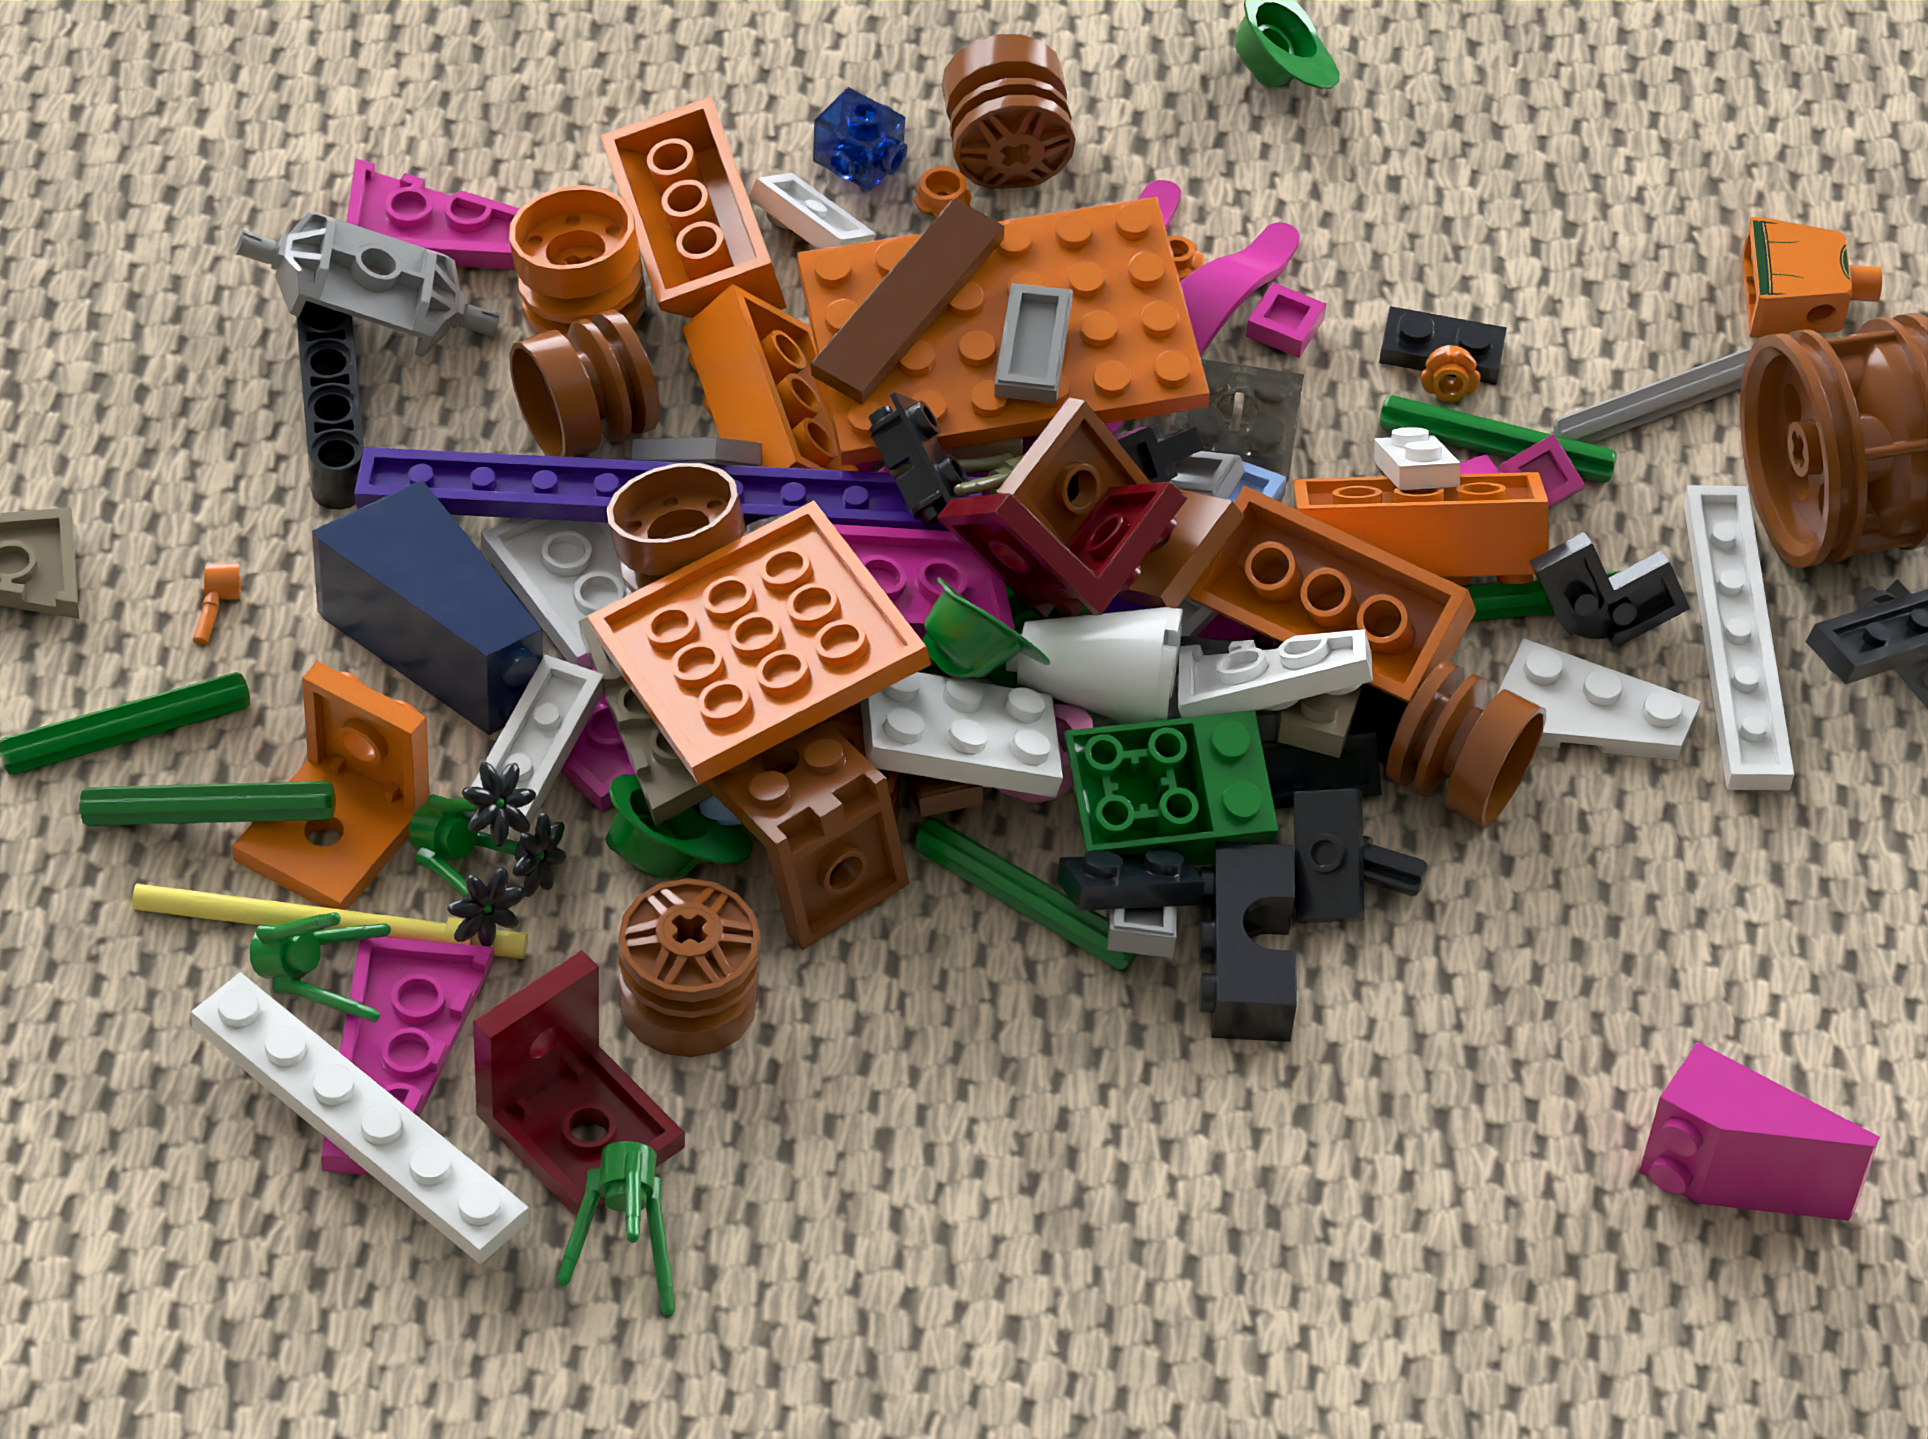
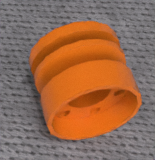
(576, 258)

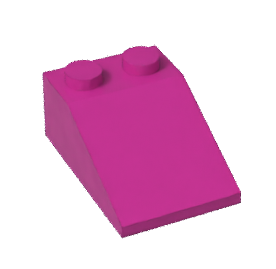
(1753, 1143)

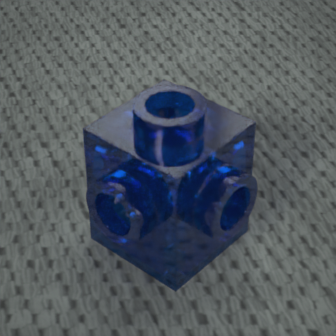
(859, 139)

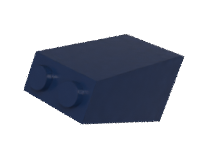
(427, 604)

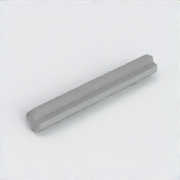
(1653, 400)

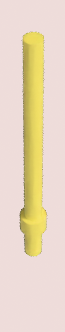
(269, 912)

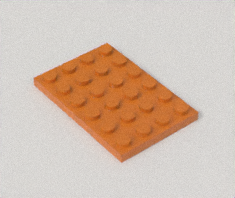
(1125, 343)

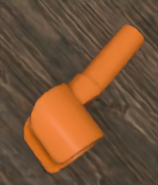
(220, 583)

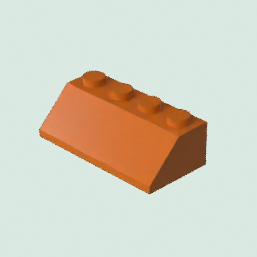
(690, 209)
(761, 382)
(1455, 532)
(1306, 577)

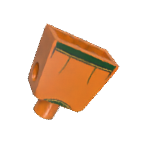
(1801, 278)

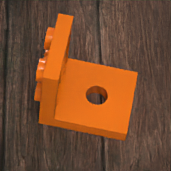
(380, 775)

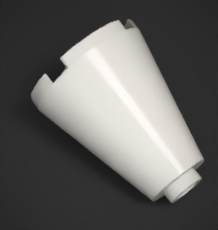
(1106, 662)

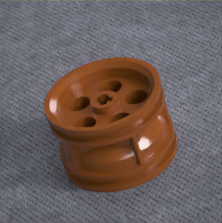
(1839, 439)

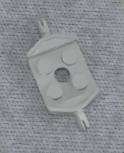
(325, 265)

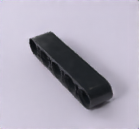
(330, 404)

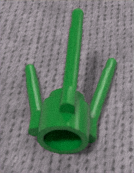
(293, 950)
(628, 1186)

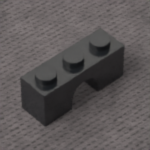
(1248, 985)

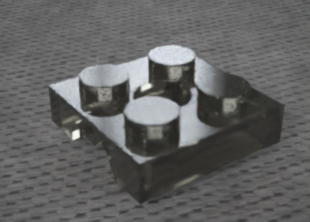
(1268, 408)

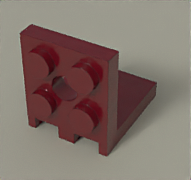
(1086, 571)
(547, 1075)

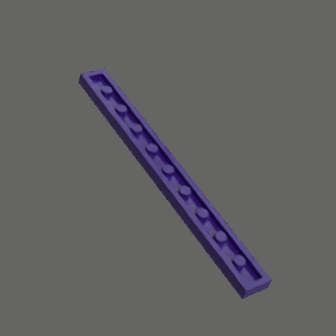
(584, 487)

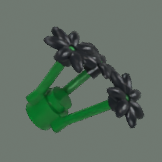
(444, 833)

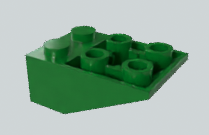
(1172, 785)

